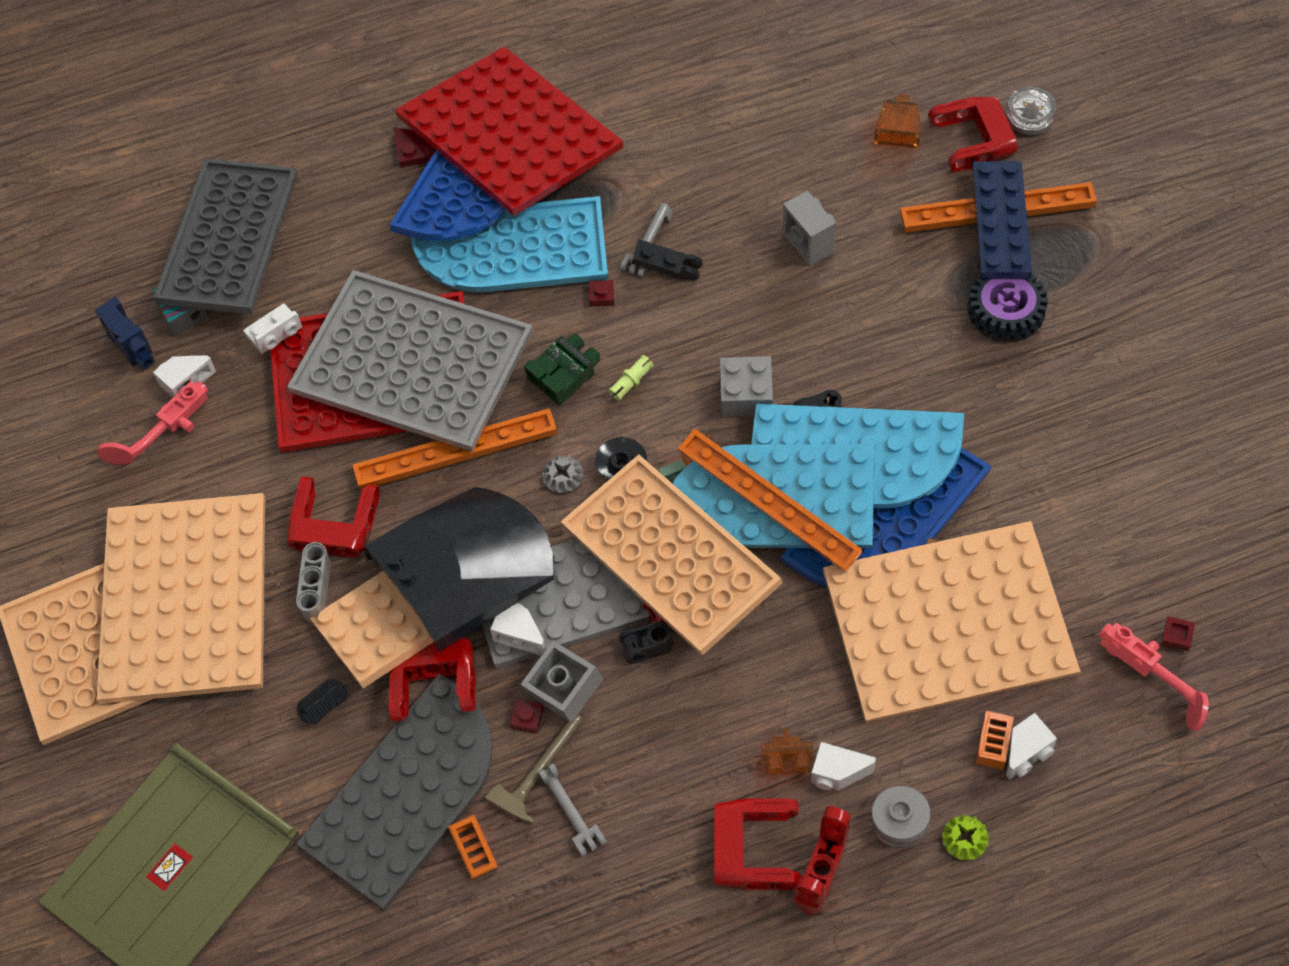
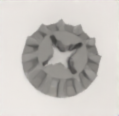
(561, 483)

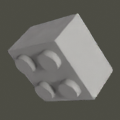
(809, 227)
(745, 384)
(562, 681)

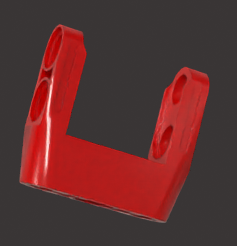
(992, 125)
(337, 537)
(427, 664)
(729, 844)
(811, 888)

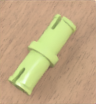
(630, 378)

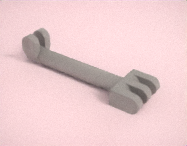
(663, 213)
(584, 834)

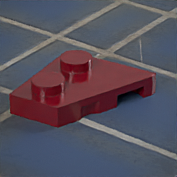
(411, 148)

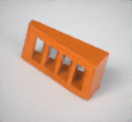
(988, 758)
(471, 822)

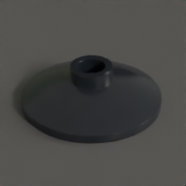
(617, 451)

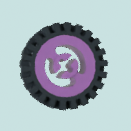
(1003, 317)

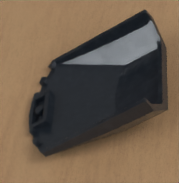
(465, 561)

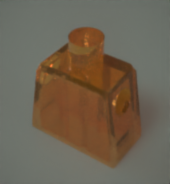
(898, 123)

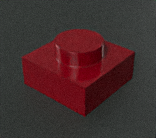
(601, 293)
(1178, 633)
(526, 716)

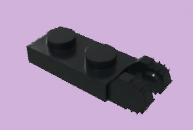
(666, 260)

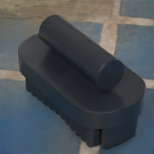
(321, 701)

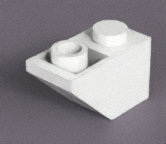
(1027, 744)

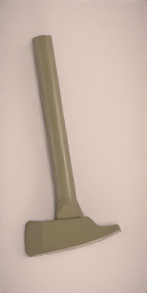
(513, 803)

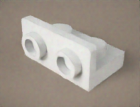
(273, 328)

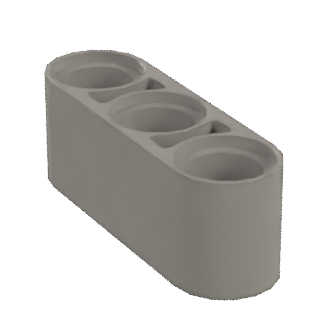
(310, 571)

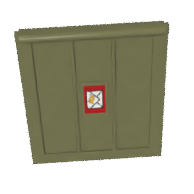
(169, 865)

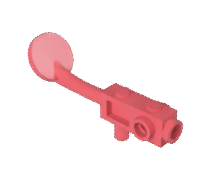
(170, 417)
(1144, 659)

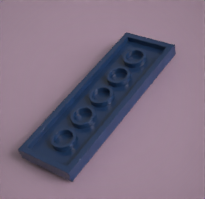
(1001, 220)

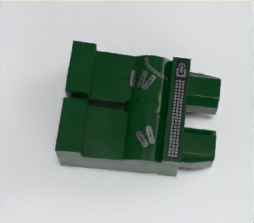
(562, 368)

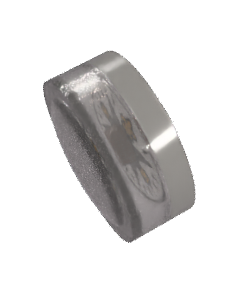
(1031, 110)
(901, 817)

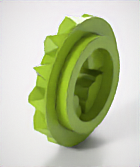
(963, 849)

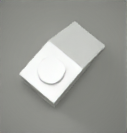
(181, 370)
(518, 630)
(840, 767)

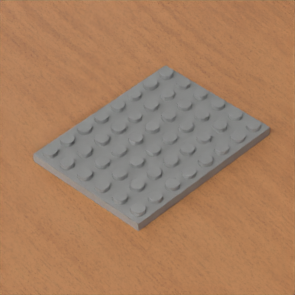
(411, 360)

